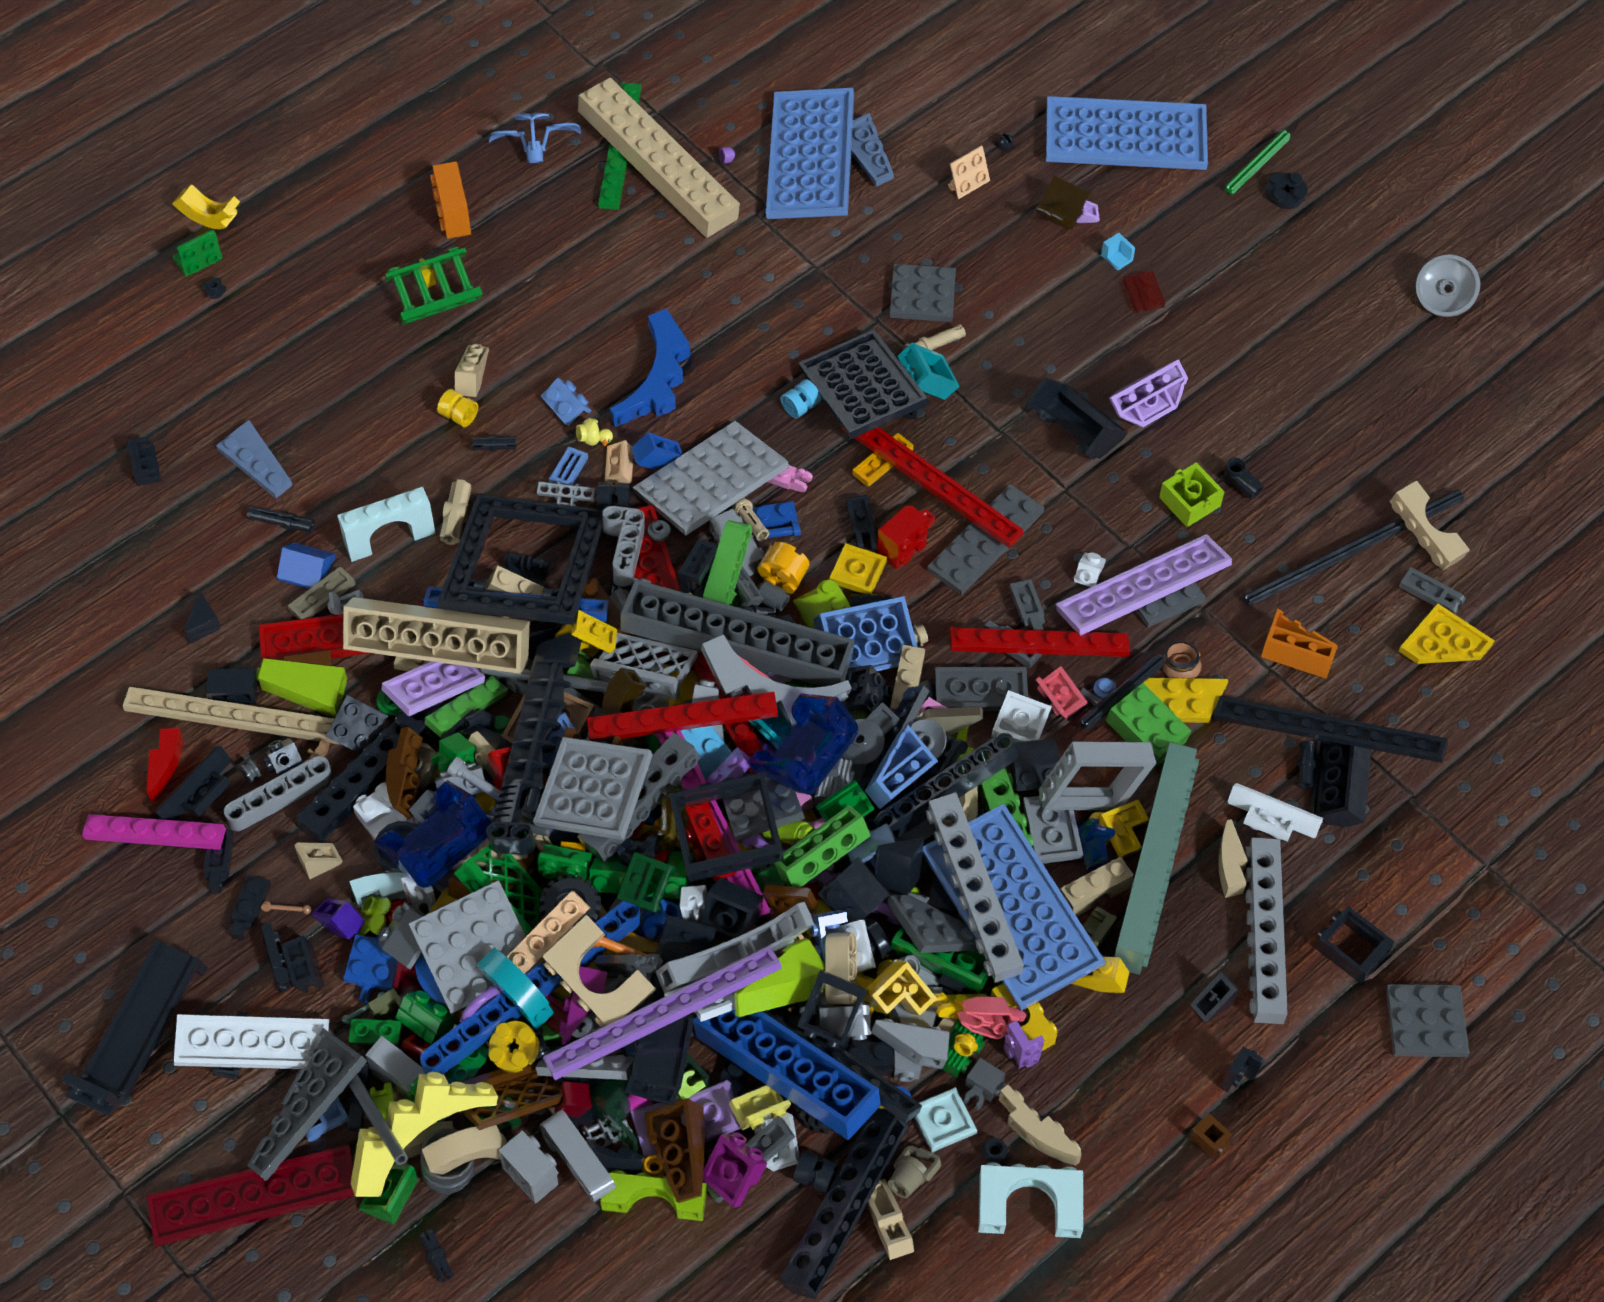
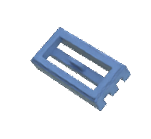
(577, 453)

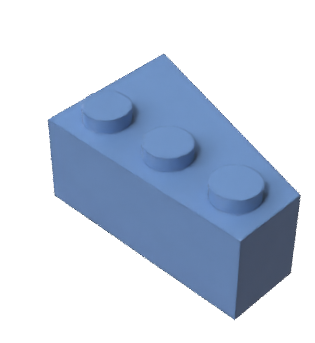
(900, 767)

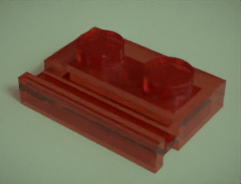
(1144, 291)

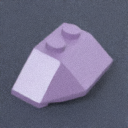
(1151, 395)

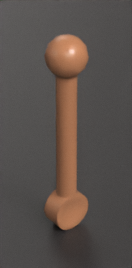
(266, 906)

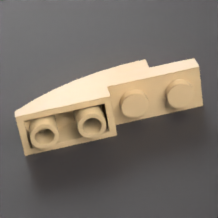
(1043, 1135)

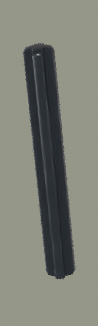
(1122, 691)

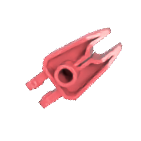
(989, 1016)

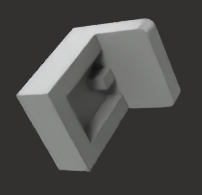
(336, 604)

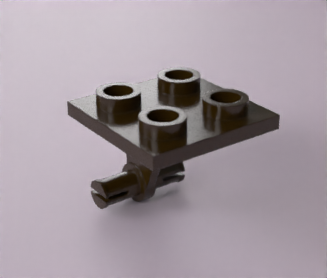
(1062, 202)

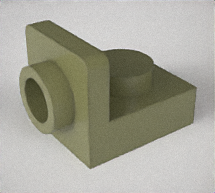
(385, 1004)

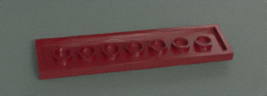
(249, 1198)

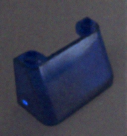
(812, 747)
(440, 839)

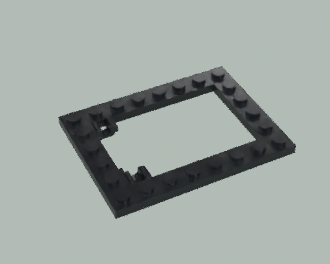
(556, 605)

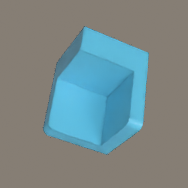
(1118, 251)

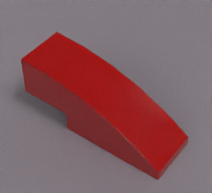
(163, 762)

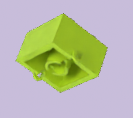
(1191, 494)

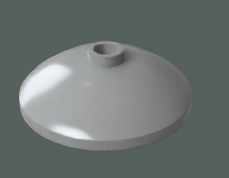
(1443, 272)

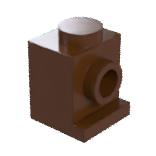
(1211, 1128)

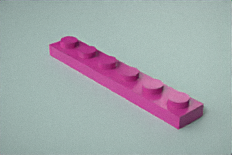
(154, 831)

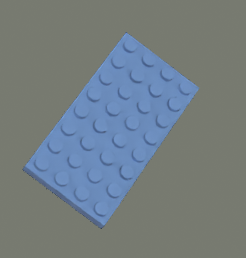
(1126, 133)
(810, 153)
(1040, 919)

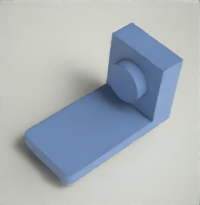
(831, 921)

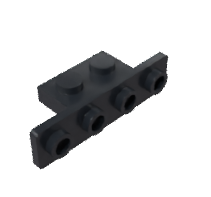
(198, 788)

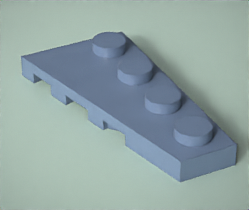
(869, 151)

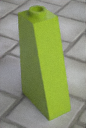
(305, 684)

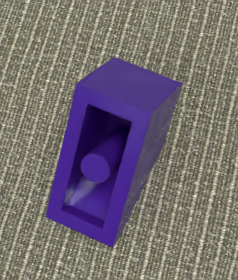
(339, 918)

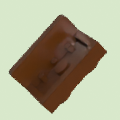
(784, 898)

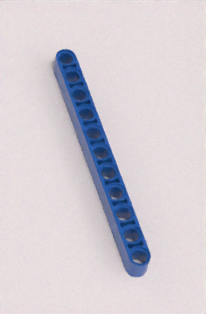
(507, 1013)

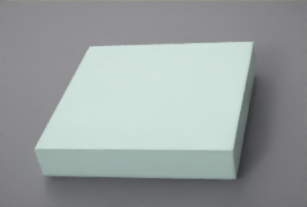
(944, 1120)

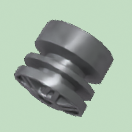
(451, 1181)

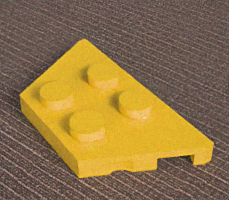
(1189, 697)

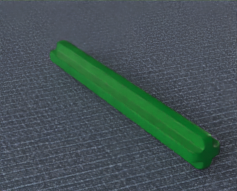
(1257, 162)

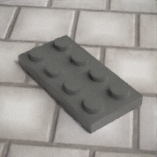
(978, 686)

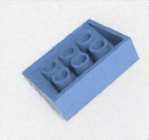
(876, 627)

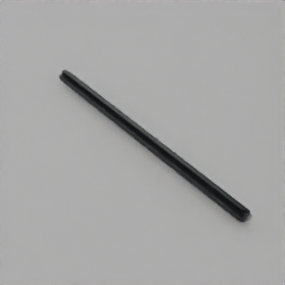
(1346, 551)

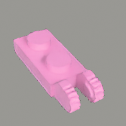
(787, 479)

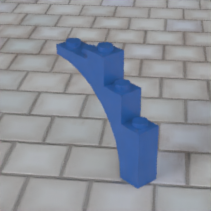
(666, 372)

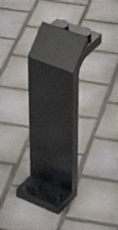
(134, 1029)
(663, 1053)

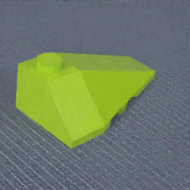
(785, 986)

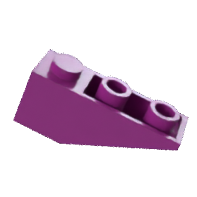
(594, 981)

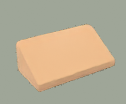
(619, 463)

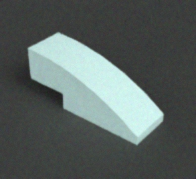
(379, 885)

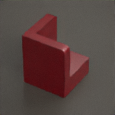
(406, 980)
(575, 1099)

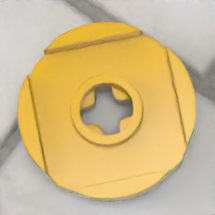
(502, 1038)

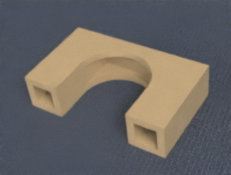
(566, 960)

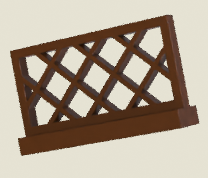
(507, 1085)

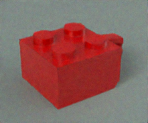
(904, 535)

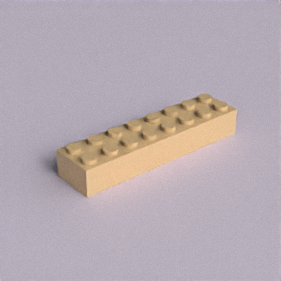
(436, 635)

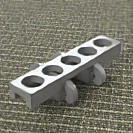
(558, 494)
(606, 1132)

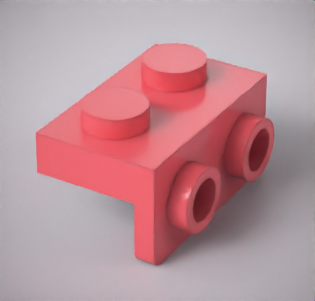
(1062, 692)

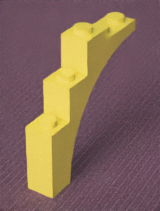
(406, 1119)

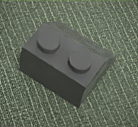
(398, 937)

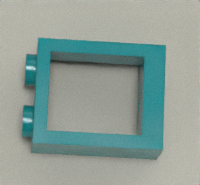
(930, 371)

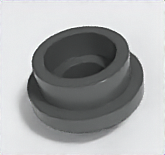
(659, 535)

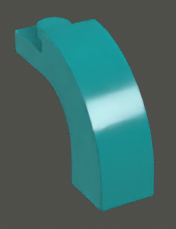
(516, 987)

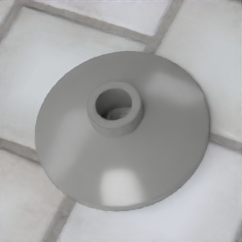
(931, 731)

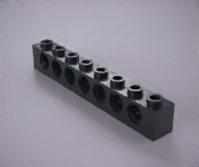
(338, 810)
(843, 1204)

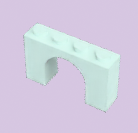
(361, 522)
(1061, 1185)

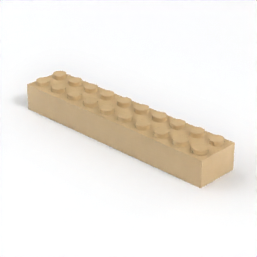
(658, 157)

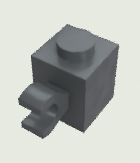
(984, 1082)

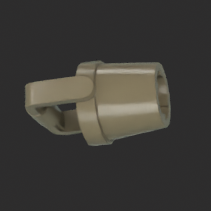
(912, 1173)

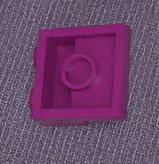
(733, 1168)

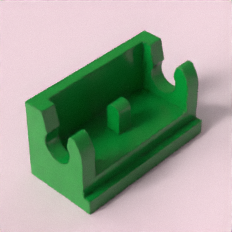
(849, 795)

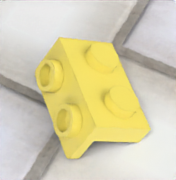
(758, 1106)

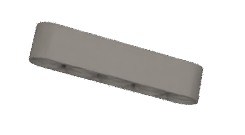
(272, 803)

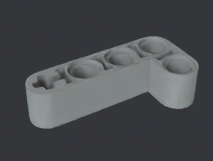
(629, 527)
(565, 1139)

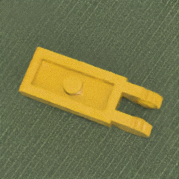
(949, 1005)

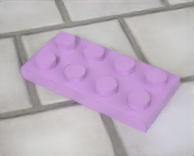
(430, 685)

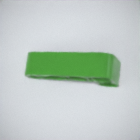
(728, 563)

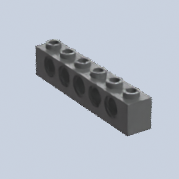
(673, 750)

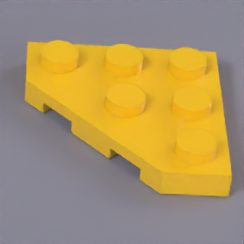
(1445, 639)

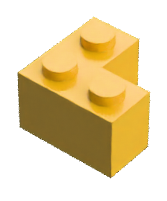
(901, 985)

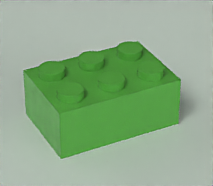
(1147, 719)

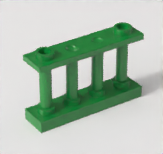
(430, 306)

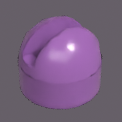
(726, 155)

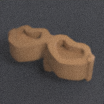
(321, 750)

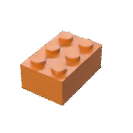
(451, 200)

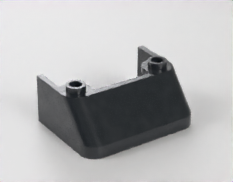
(1077, 416)

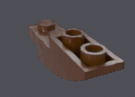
(400, 772)

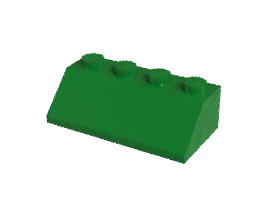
(960, 965)

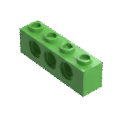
(1003, 782)
(822, 847)

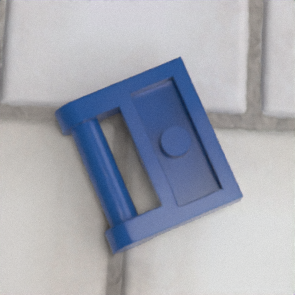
(777, 516)

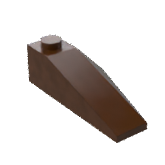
(679, 1140)

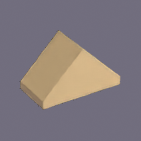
(317, 857)

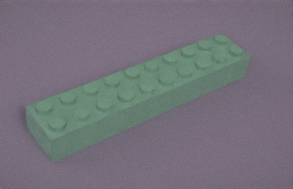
(1157, 857)

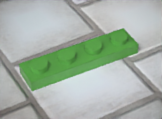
(477, 698)

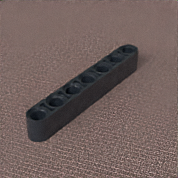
(957, 778)

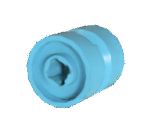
(800, 399)

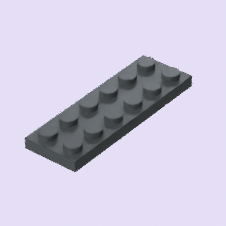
(977, 550)

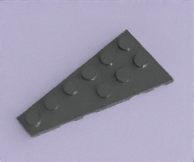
(310, 1095)

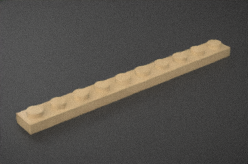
(227, 714)

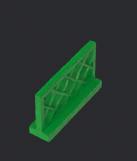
(476, 879)

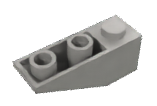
(919, 1044)

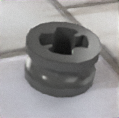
(250, 770)

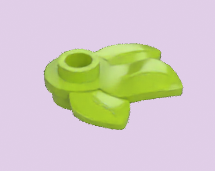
(374, 914)

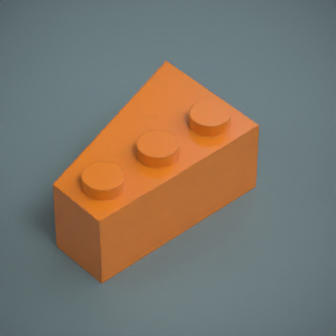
(1298, 647)

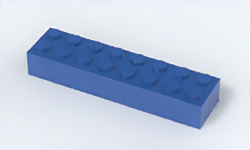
(793, 1068)

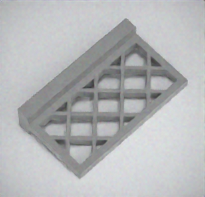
(657, 682)

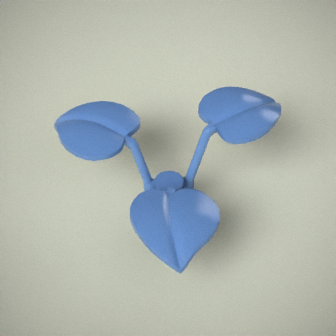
(534, 149)

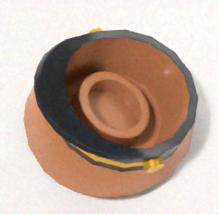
(1182, 661)

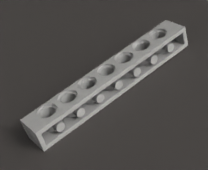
(950, 808)
(1265, 1009)

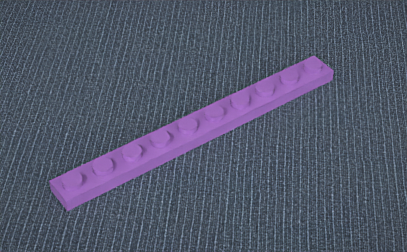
(662, 1012)

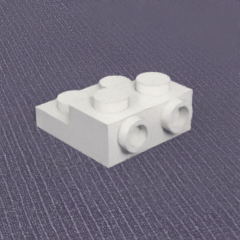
(1021, 718)
(376, 811)

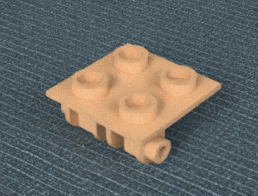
(969, 172)

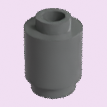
(773, 595)

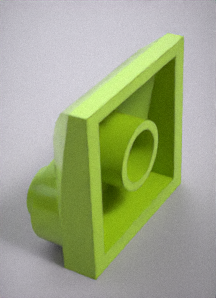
(823, 599)

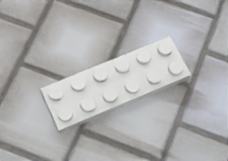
(246, 1041)

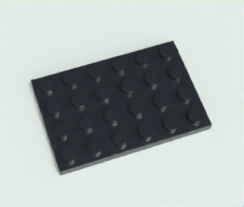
(863, 384)

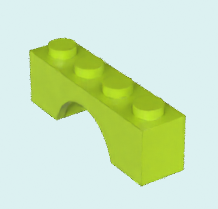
(632, 1188)

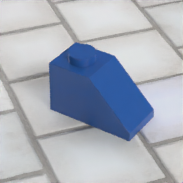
(655, 451)

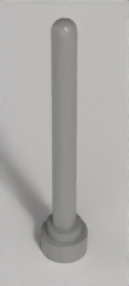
(460, 770)

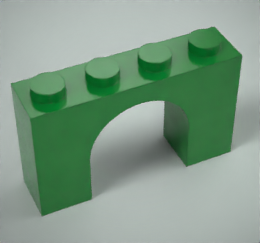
(610, 875)

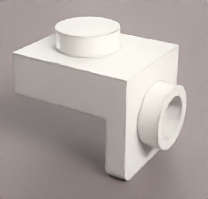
(1089, 569)

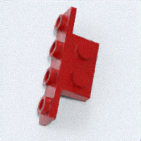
(705, 835)

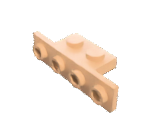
(548, 931)

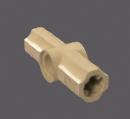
(455, 512)

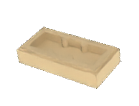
(482, 749)

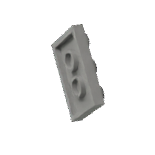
(1052, 832)

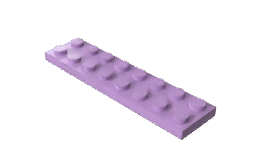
(1143, 584)

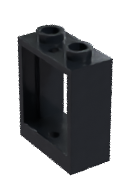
(1364, 929)
(812, 1030)

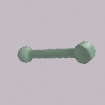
(346, 1019)

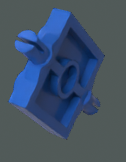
(370, 967)

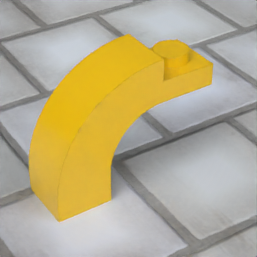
(205, 211)

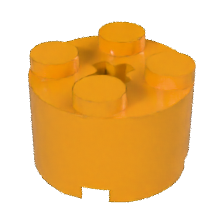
(783, 566)

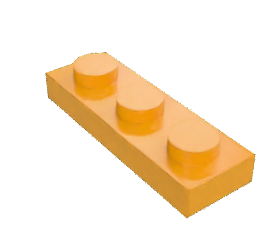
(875, 466)

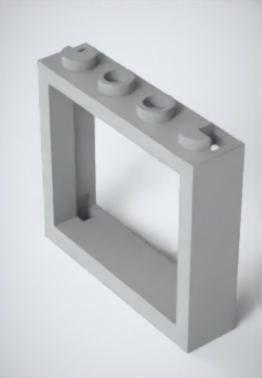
(1134, 756)

